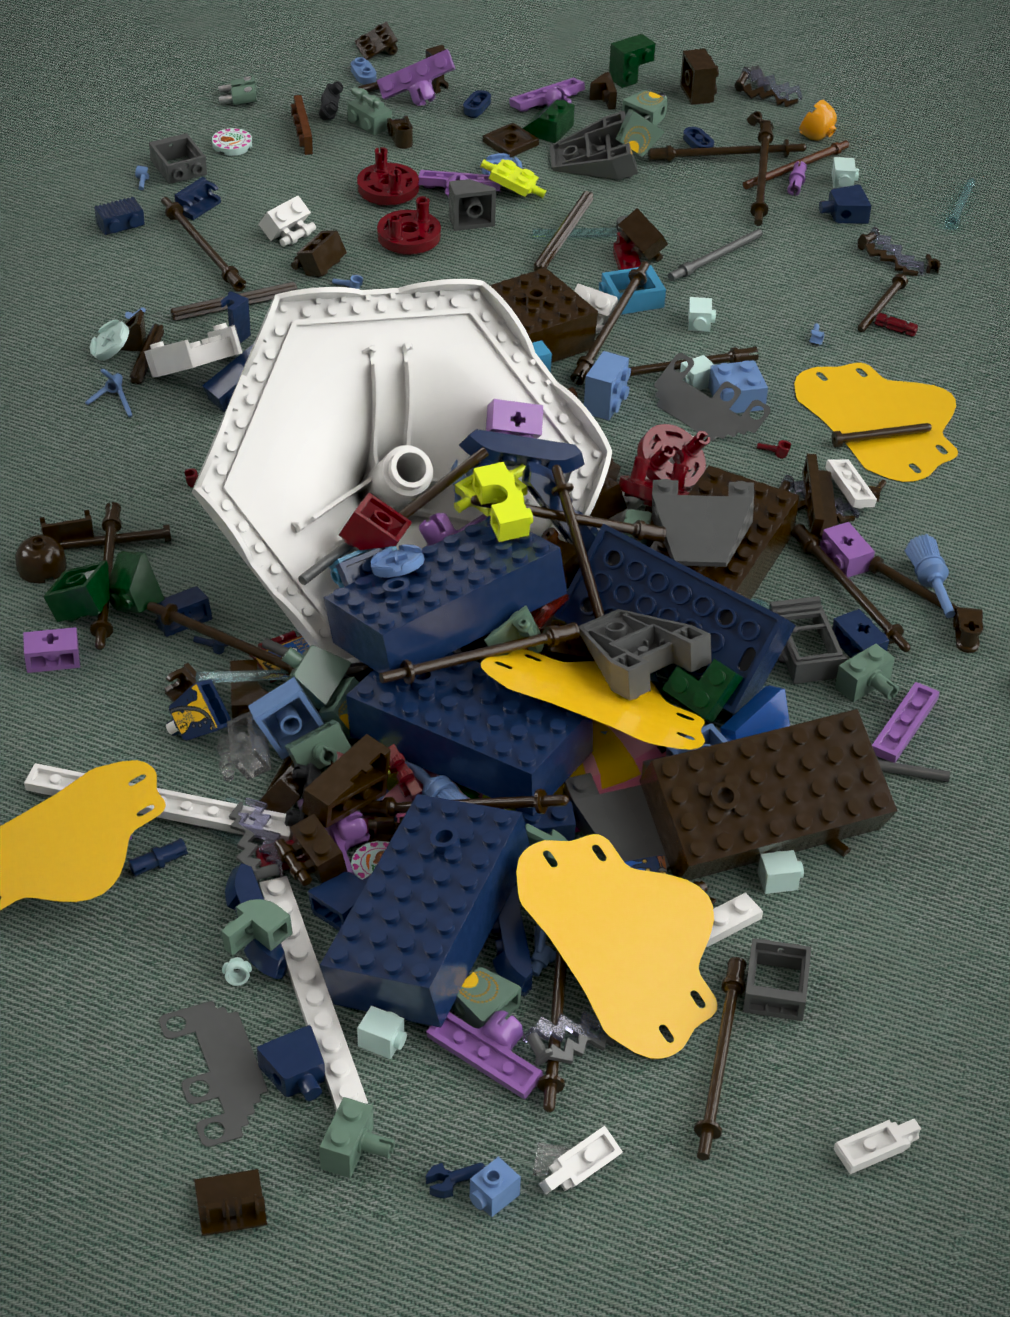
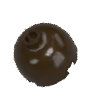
(40, 559)

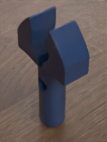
(449, 1178)

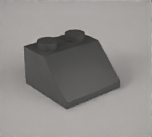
(471, 204)

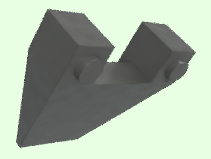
(594, 151)
(702, 527)
(634, 645)
(617, 815)

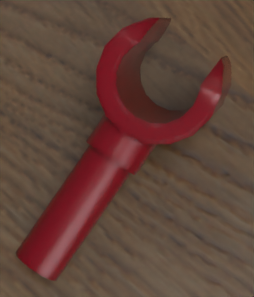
(780, 451)
(191, 476)

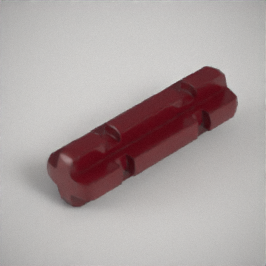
(896, 324)

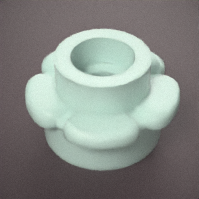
(237, 977)

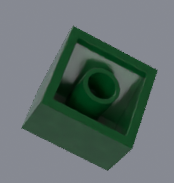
(552, 121)
(133, 583)
(79, 592)

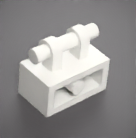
(284, 219)
(600, 301)

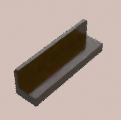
(818, 497)

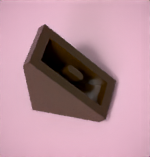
(137, 332)

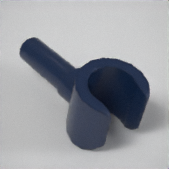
(218, 647)

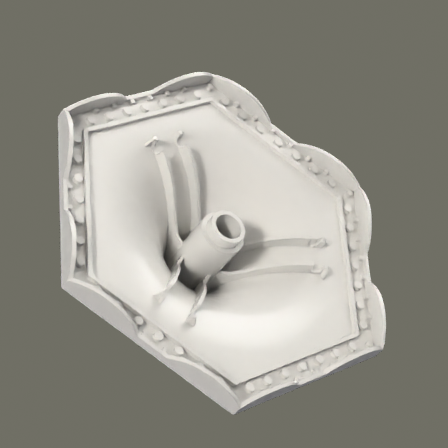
(372, 399)

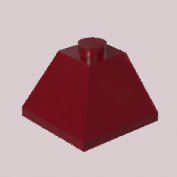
(374, 525)

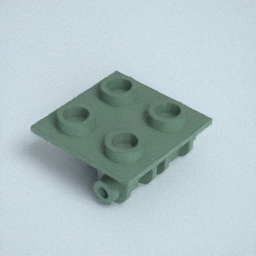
(517, 626)

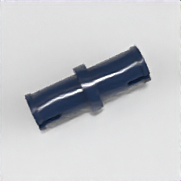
(157, 857)

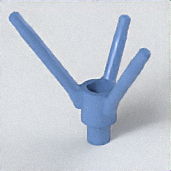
(112, 385)
(542, 953)

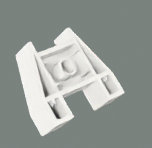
(184, 355)

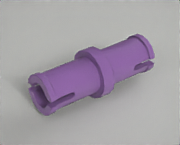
(797, 178)

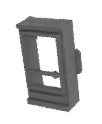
(816, 666)

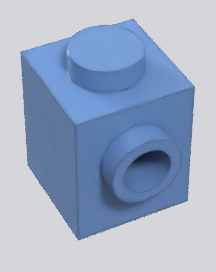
(494, 1187)

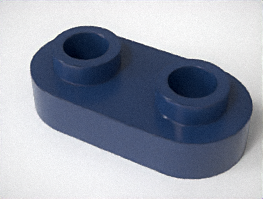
(476, 103)
(697, 138)

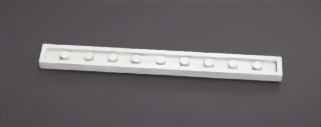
(179, 806)
(314, 998)

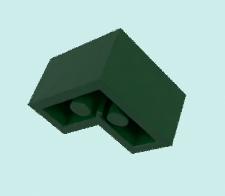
(628, 56)
(707, 694)

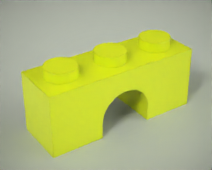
(509, 516)

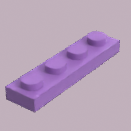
(905, 722)

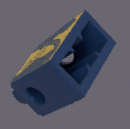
(197, 712)

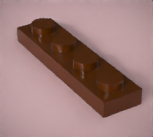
(302, 125)

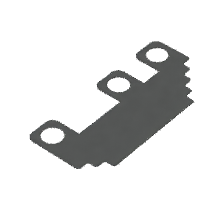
(700, 410)
(231, 1063)

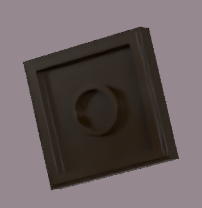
(510, 140)

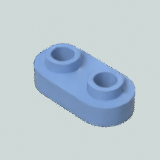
(363, 71)

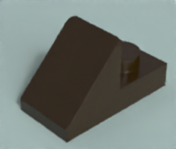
(604, 89)
(283, 793)

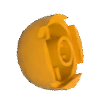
(819, 122)

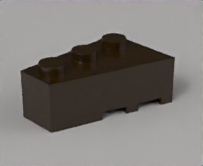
(349, 782)

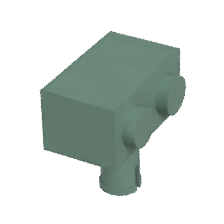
(865, 673)
(319, 746)
(350, 1136)

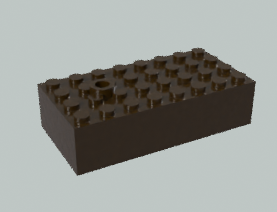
(551, 312)
(766, 538)
(767, 795)

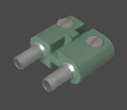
(242, 90)

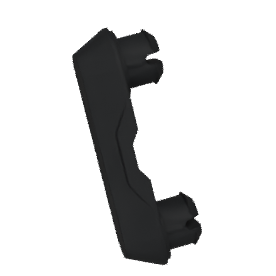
(330, 100)
(307, 775)

